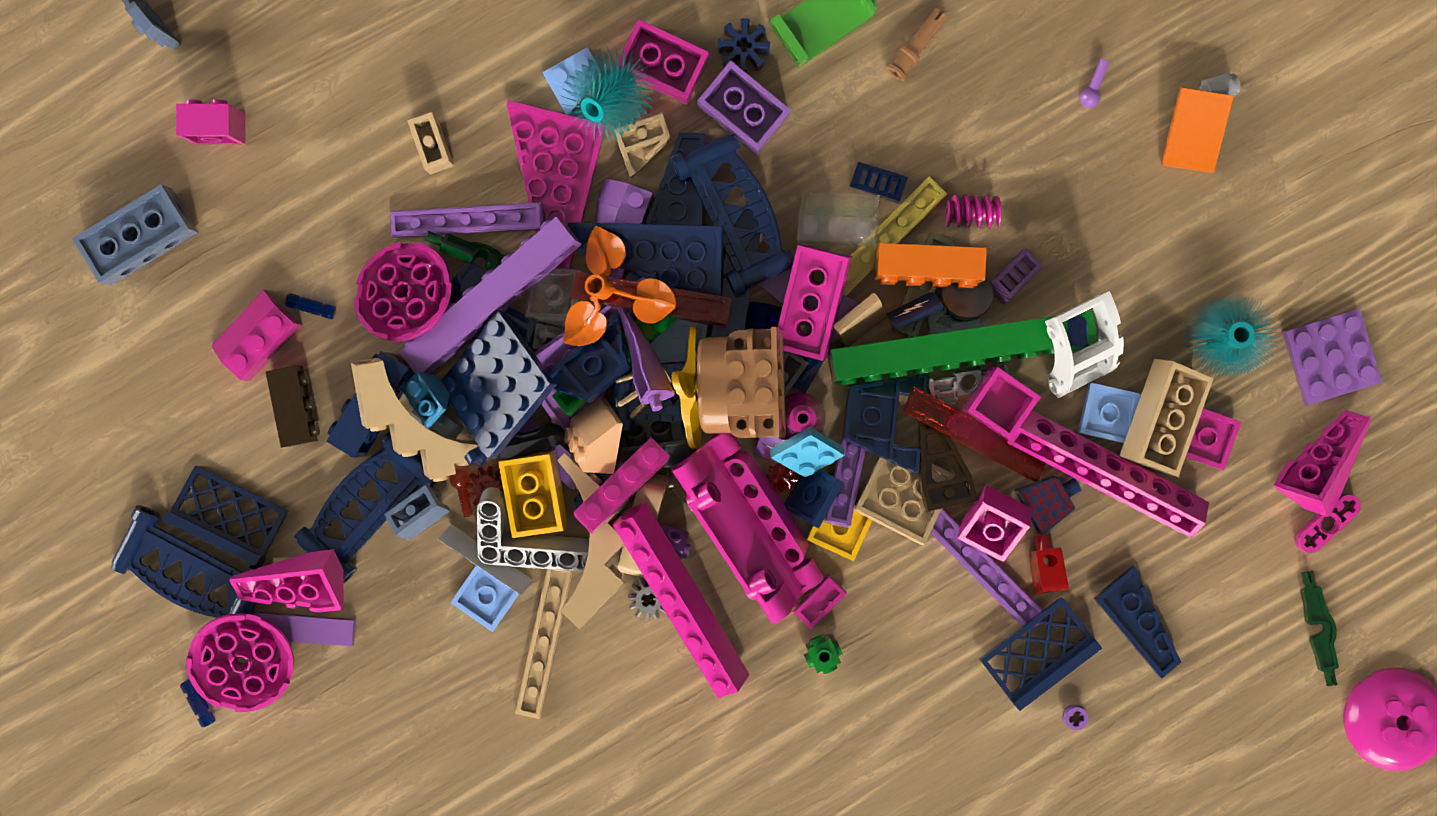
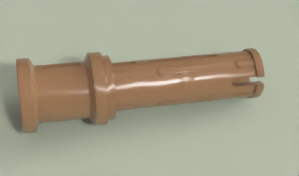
(910, 53)

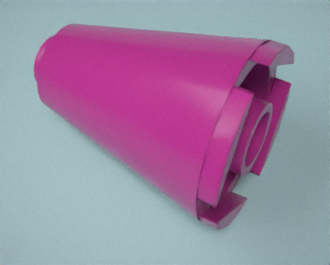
(803, 403)

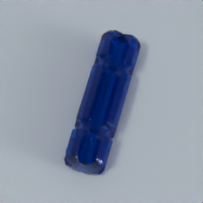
(310, 306)
(197, 704)

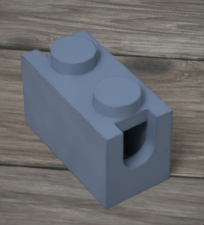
(416, 512)

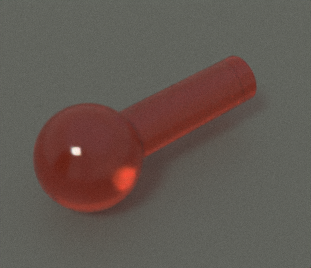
(459, 481)

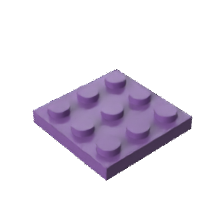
(1332, 357)

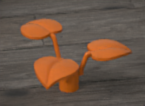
(603, 253)

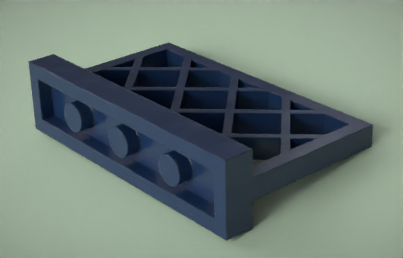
(215, 536)
(1050, 673)

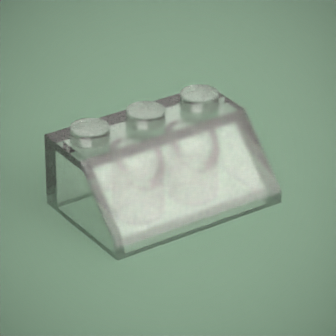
(839, 219)

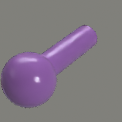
(1090, 96)

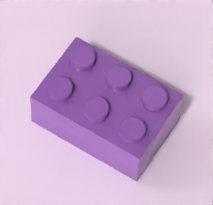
(743, 107)

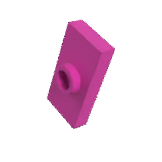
(819, 602)

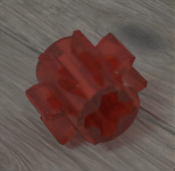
(781, 478)

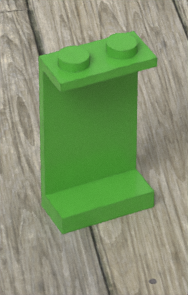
(818, 25)

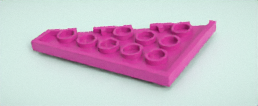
(556, 161)

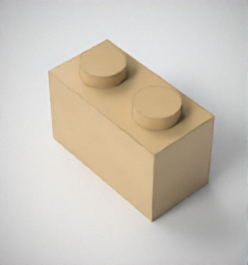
(430, 143)

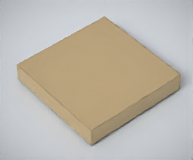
(859, 320)

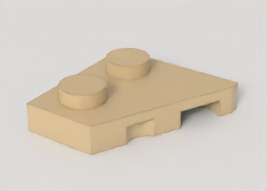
(642, 142)

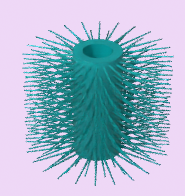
(608, 94)
(1230, 336)

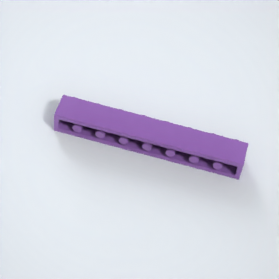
(495, 292)

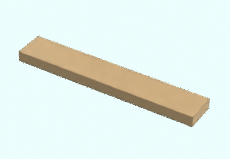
(543, 643)

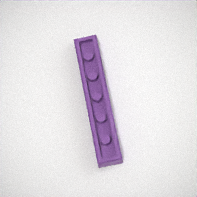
(467, 220)
(986, 571)

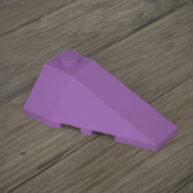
(622, 204)

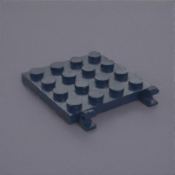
(496, 387)

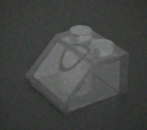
(551, 298)

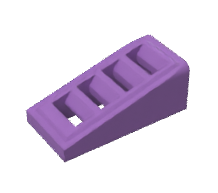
(1003, 288)

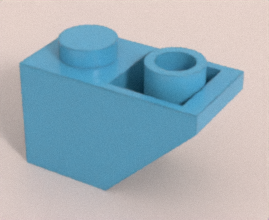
(426, 396)

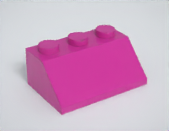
(255, 336)

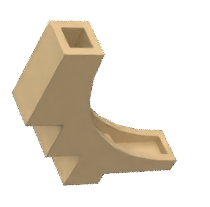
(381, 407)
(598, 579)

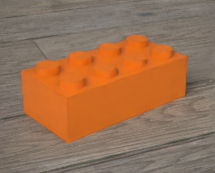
(929, 264)

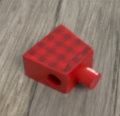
(1044, 577)

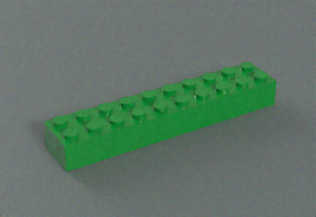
(947, 350)

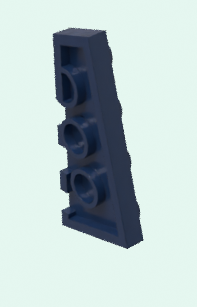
(1133, 613)

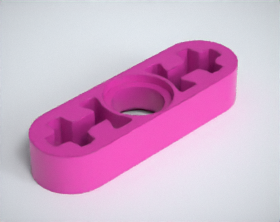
(1318, 540)

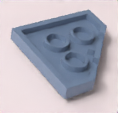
(149, 22)

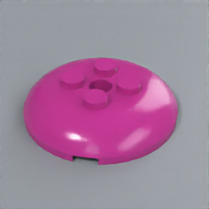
(388, 277)
(234, 684)
(1373, 714)

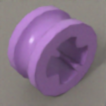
(1080, 723)

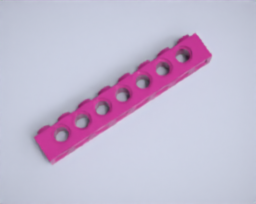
(1111, 474)

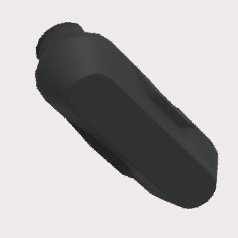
(533, 441)

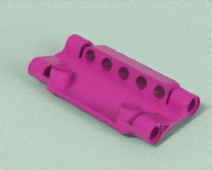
(744, 528)

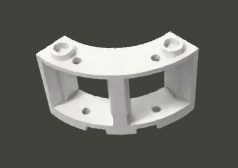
(1092, 362)

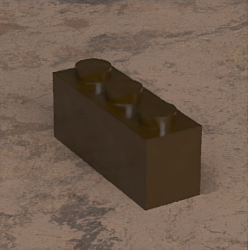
(292, 406)

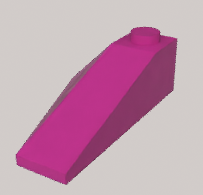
(1322, 470)
(304, 580)

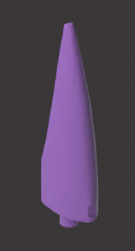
(648, 374)

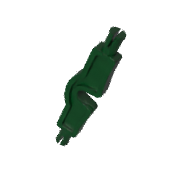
(466, 250)
(1322, 642)

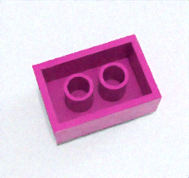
(670, 61)

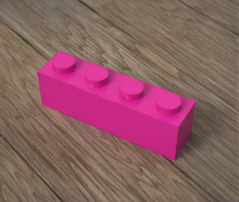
(621, 486)

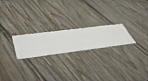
(468, 548)

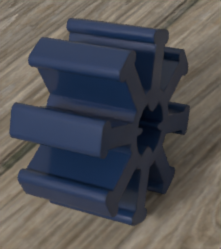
(751, 40)

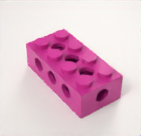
(829, 297)

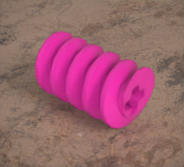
(973, 210)

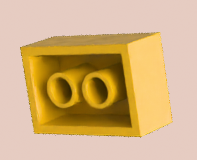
(533, 493)

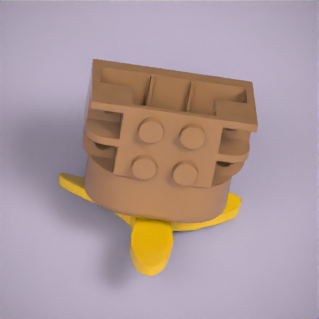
(733, 386)

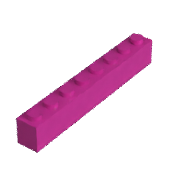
(681, 600)

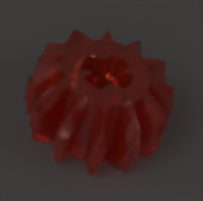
(484, 477)

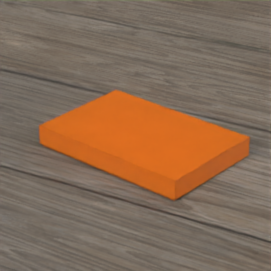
(1197, 129)

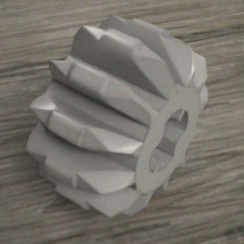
(639, 601)

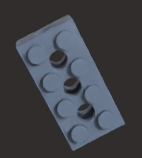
(119, 230)

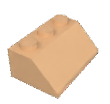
(595, 437)

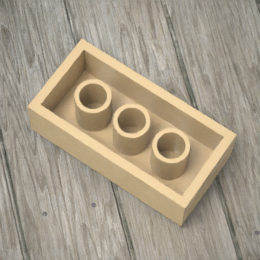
(1166, 417)

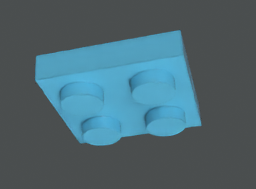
(807, 452)

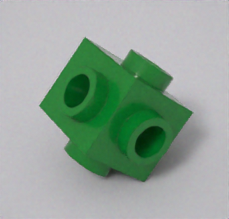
(816, 647)

